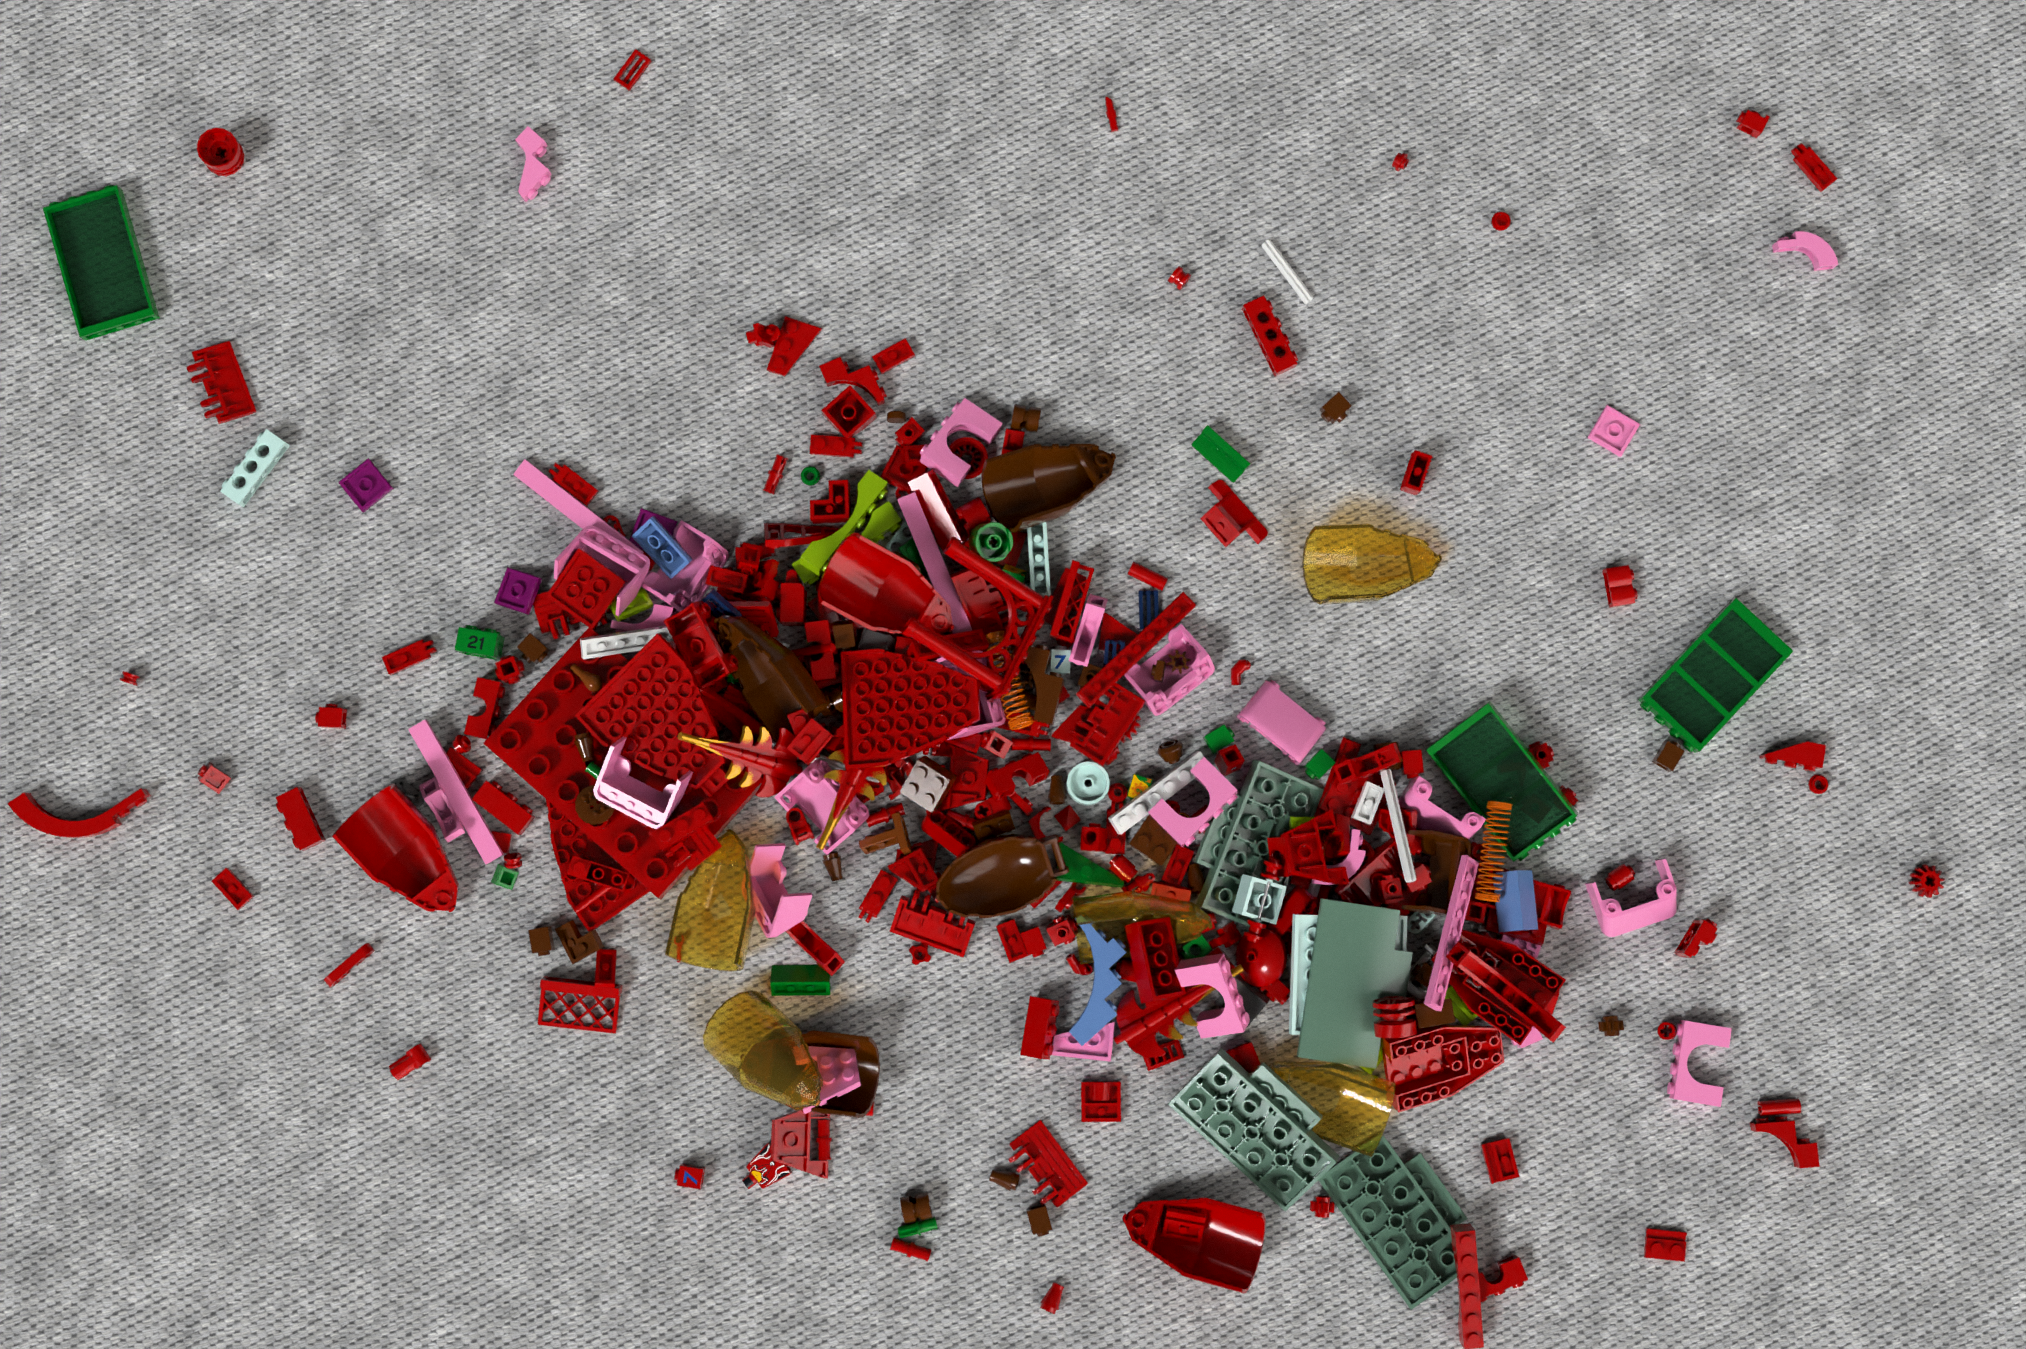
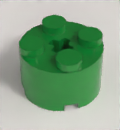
(1001, 538)

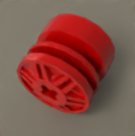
(211, 146)
(1394, 1017)

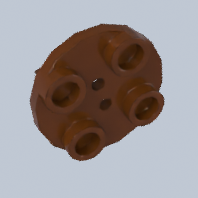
(597, 815)

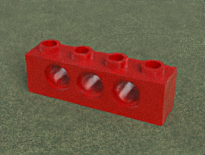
(1278, 364)

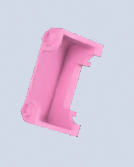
(689, 583)
(1175, 686)
(1282, 721)
(1434, 818)

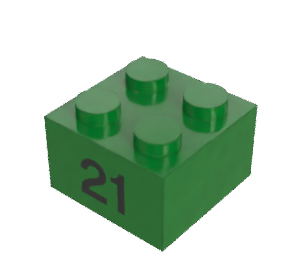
(479, 643)

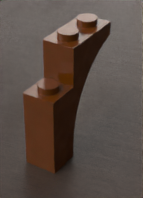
(1047, 686)

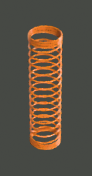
(1022, 720)
(1493, 897)

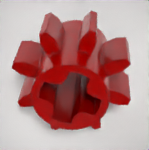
(1322, 1206)

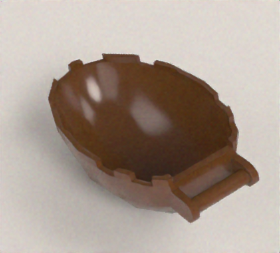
(999, 876)

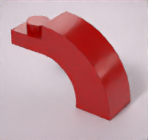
(1368, 764)

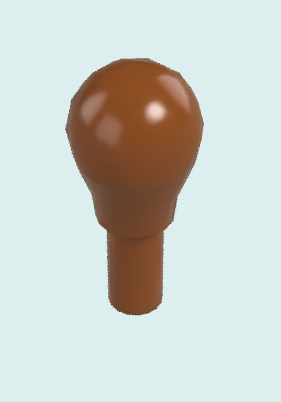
(591, 681)

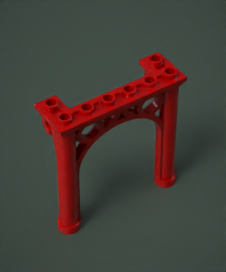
(1025, 600)

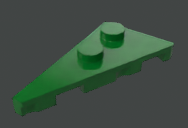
(1085, 871)

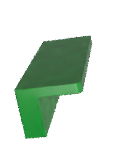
(1220, 454)
(799, 980)

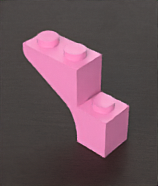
(534, 172)
(1088, 630)

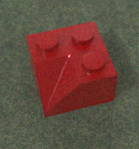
(849, 413)

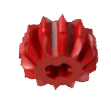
(1920, 879)

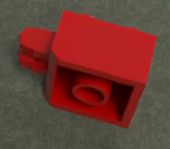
(792, 601)

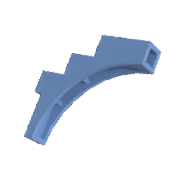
(1098, 1011)

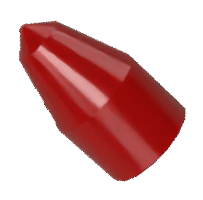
(880, 589)
(400, 850)
(1227, 1248)

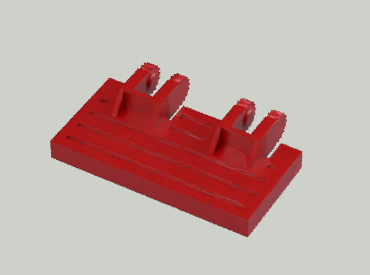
(223, 379)
(980, 603)
(549, 612)
(759, 613)
(1108, 724)
(697, 846)
(931, 926)
(1049, 1163)

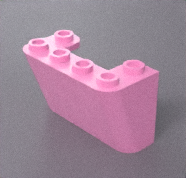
(816, 798)

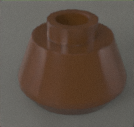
(1171, 751)

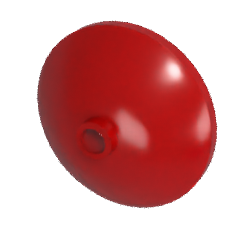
(1268, 959)

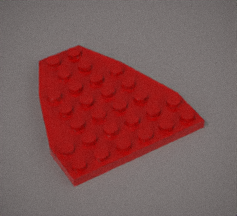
(650, 706)
(901, 706)
(569, 841)

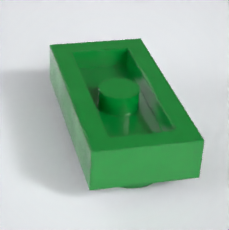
(910, 550)

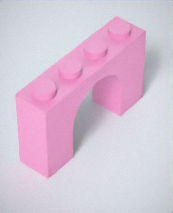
(966, 418)
(1183, 828)
(1216, 972)
(1683, 1085)

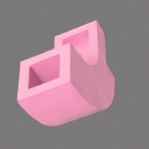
(1810, 244)
(656, 619)
(442, 809)

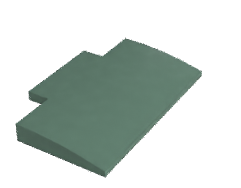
(1238, 837)
(1349, 969)
(1257, 1126)
(1399, 1216)

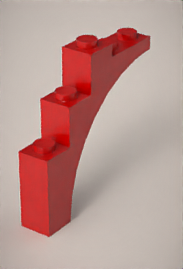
(1506, 991)

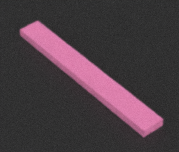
(565, 501)
(933, 560)
(456, 791)
(1451, 932)

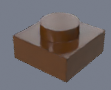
(1158, 671)

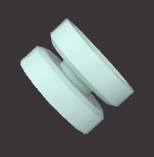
(1087, 795)

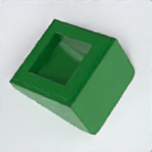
(504, 877)

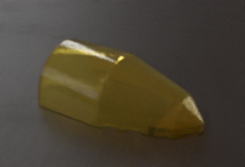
(1363, 563)
(716, 910)
(1116, 910)
(763, 1050)
(1351, 1101)

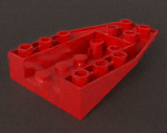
(1515, 965)
(1439, 1062)

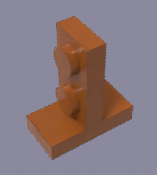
(888, 838)

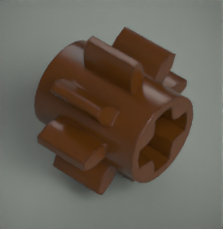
(1184, 660)
(1024, 683)
(1611, 1025)

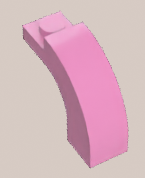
(1352, 860)

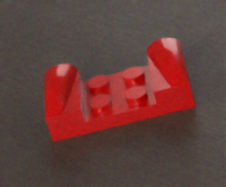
(699, 645)
(1363, 884)
(1549, 902)

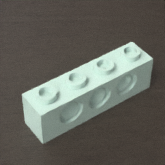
(254, 479)
(1038, 559)

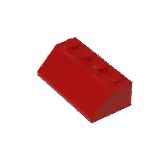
(1154, 959)

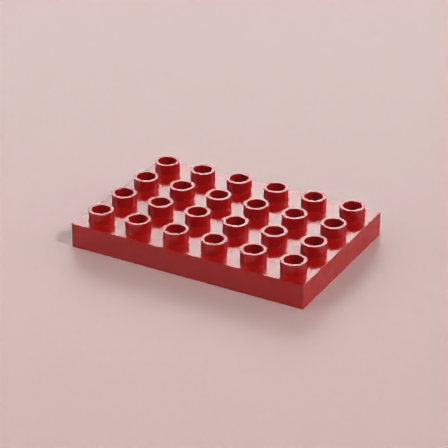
(542, 750)

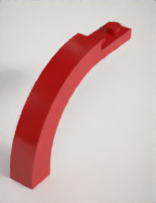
(37, 817)

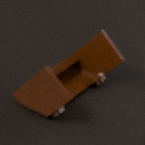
(1445, 857)

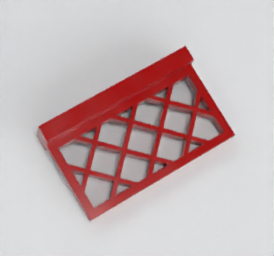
(578, 987)

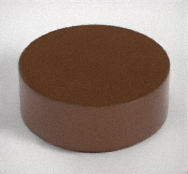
(896, 417)

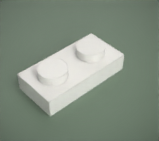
(1367, 803)

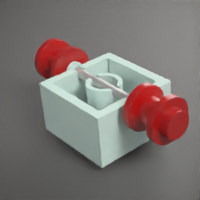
(1260, 899)

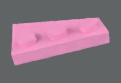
(1097, 1048)

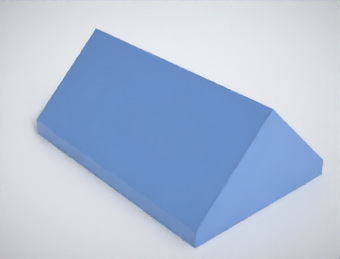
(662, 547)
(1517, 901)

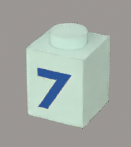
(1060, 660)

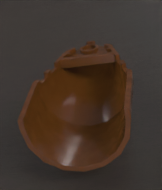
(1042, 482)
(769, 674)
(858, 1101)

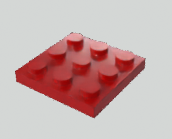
(586, 588)
(1345, 796)

